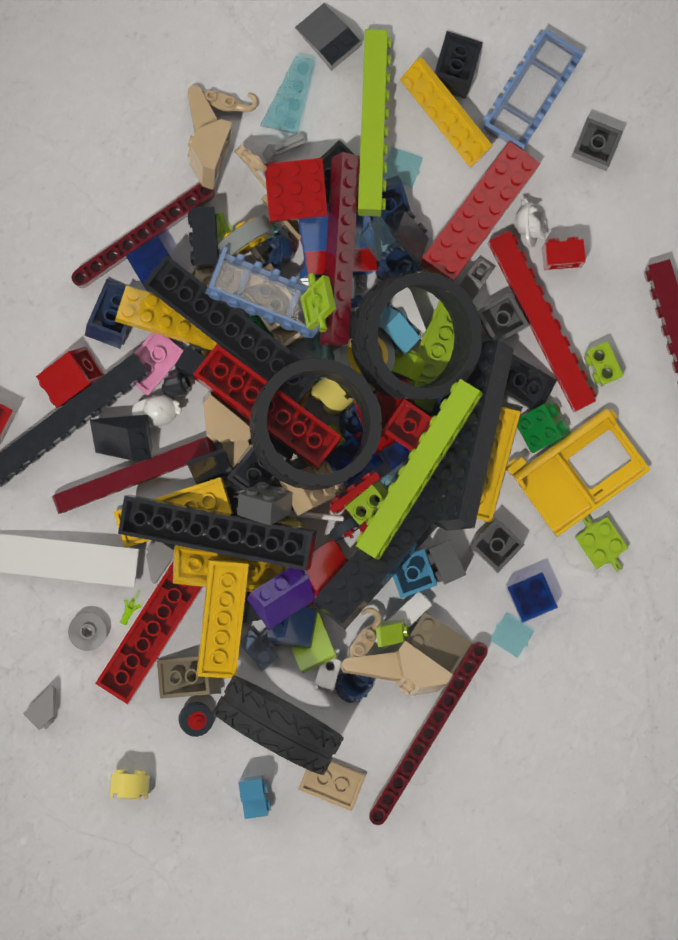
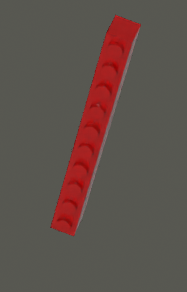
(541, 322)

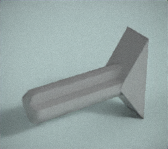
(273, 150)

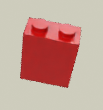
(69, 376)
(325, 565)

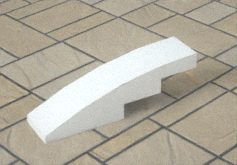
(409, 613)

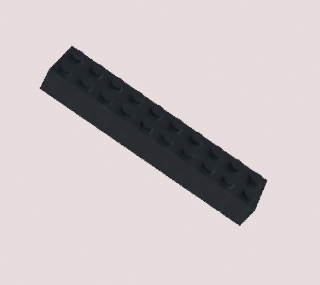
(225, 325)
(470, 452)
(217, 532)
(365, 576)

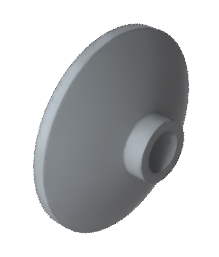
(77, 631)

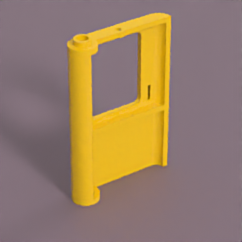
(557, 488)

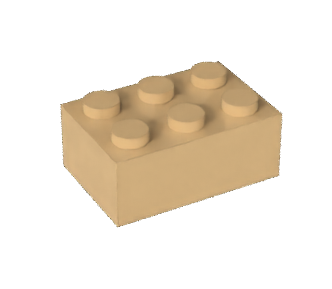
(305, 500)

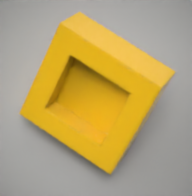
(515, 464)

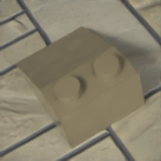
(438, 642)
(179, 679)

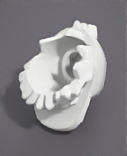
(530, 223)
(160, 410)

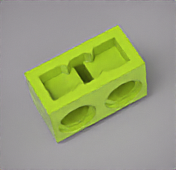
(609, 362)
(368, 501)

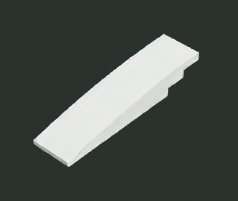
(68, 560)

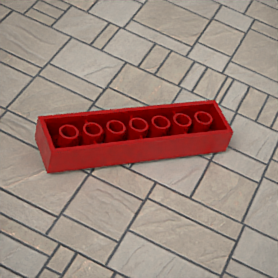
(480, 212)
(286, 419)
(147, 637)

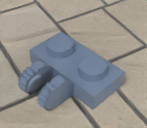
(258, 649)

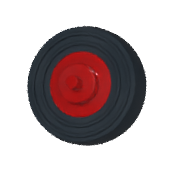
(345, 529)
(196, 719)

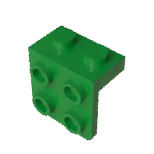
(543, 426)

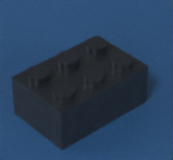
(203, 237)

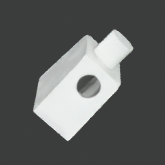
(326, 679)

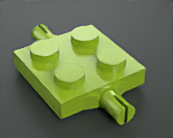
(317, 302)
(601, 543)

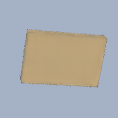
(338, 785)

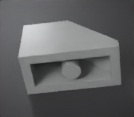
(477, 277)
(158, 559)
(43, 709)

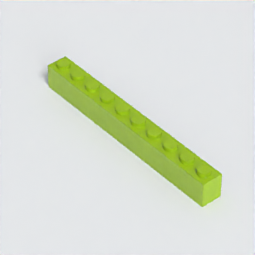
(372, 123)
(419, 469)

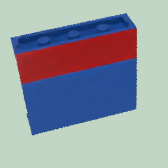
(314, 242)

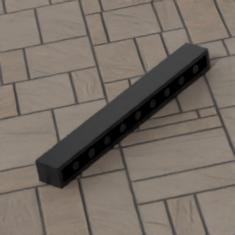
(71, 416)

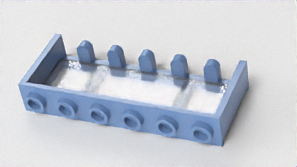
(532, 89)
(259, 292)

